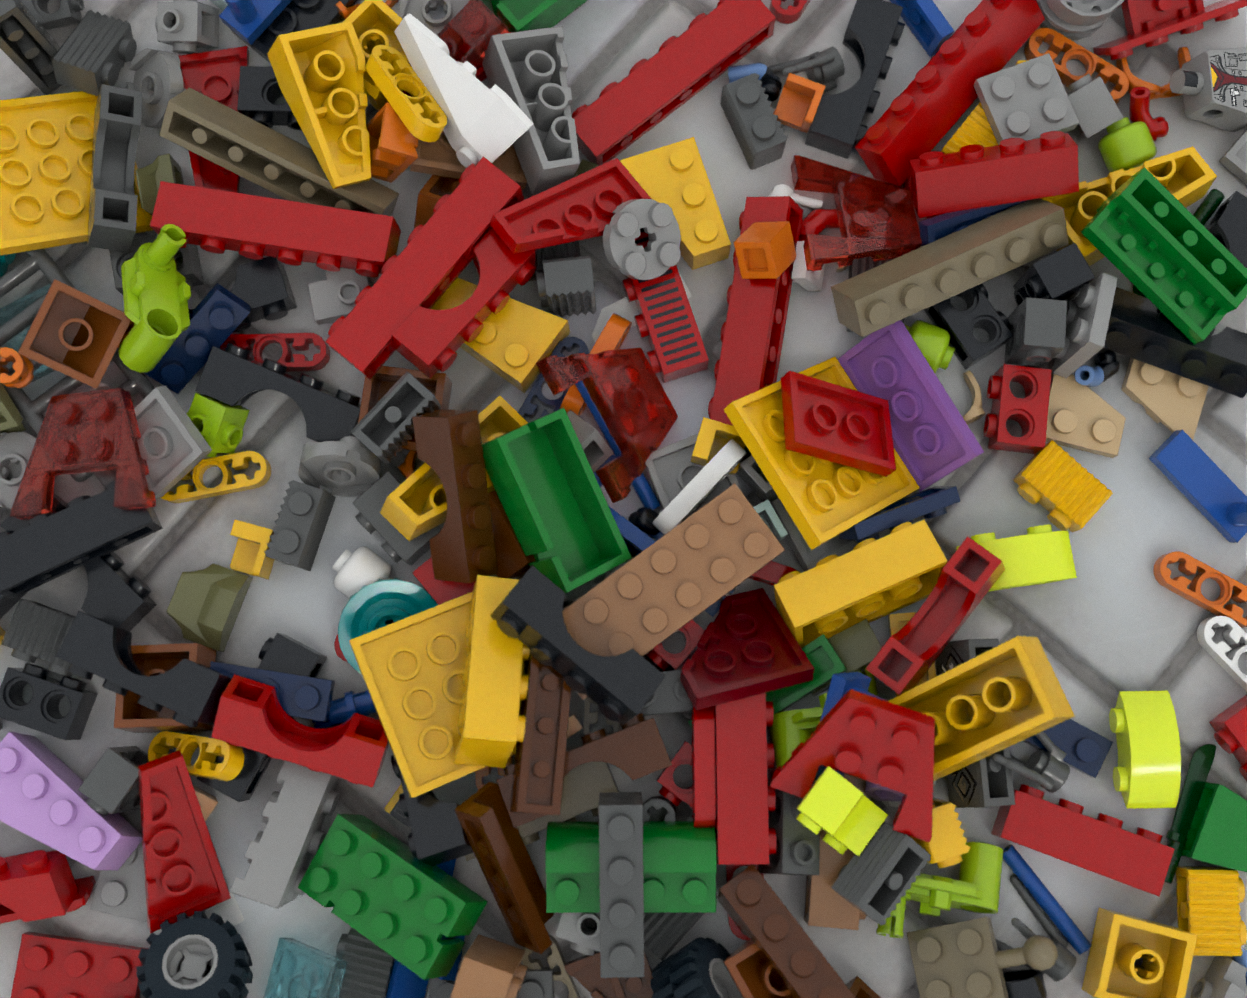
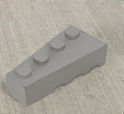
(291, 835)

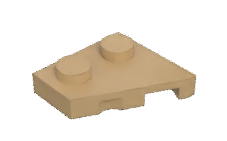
(1165, 396)
(1082, 418)

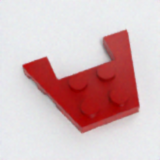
(874, 744)

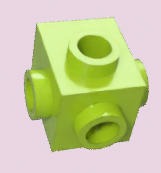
(218, 423)

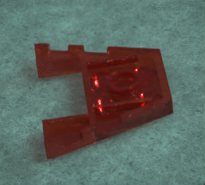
(871, 214)
(628, 401)
(81, 436)

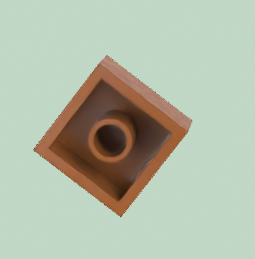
(153, 661)

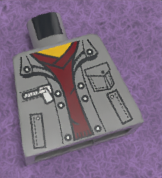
(1215, 88)

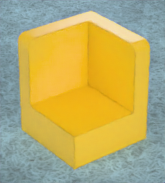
(711, 439)
(250, 549)

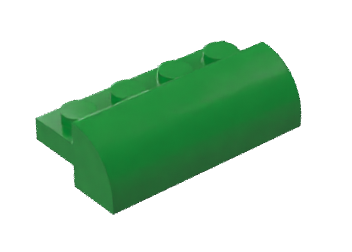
(1168, 255)
(676, 867)

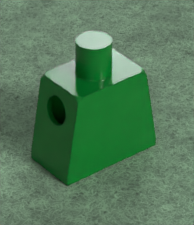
(1219, 829)

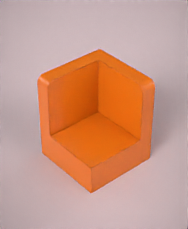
(799, 102)
(765, 250)

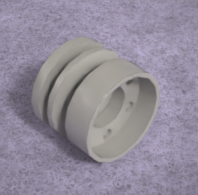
(1076, 17)

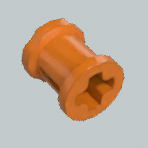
(21, 364)

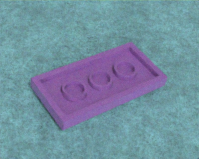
(923, 418)

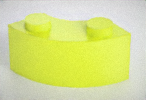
(1031, 558)
(1147, 749)
(841, 812)

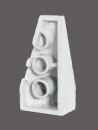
(478, 118)

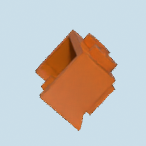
(390, 145)

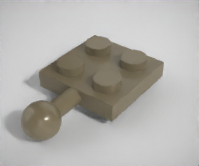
(965, 959)

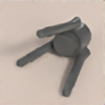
(820, 67)
(1042, 768)
(1065, 959)

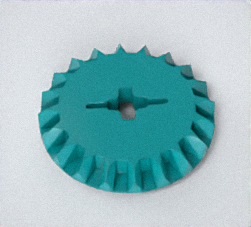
(375, 605)

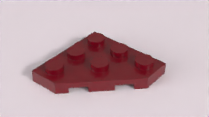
(744, 653)

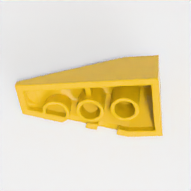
(324, 87)

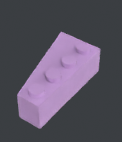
(44, 802)

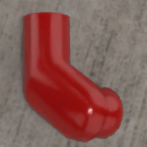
(1139, 111)
(817, 221)

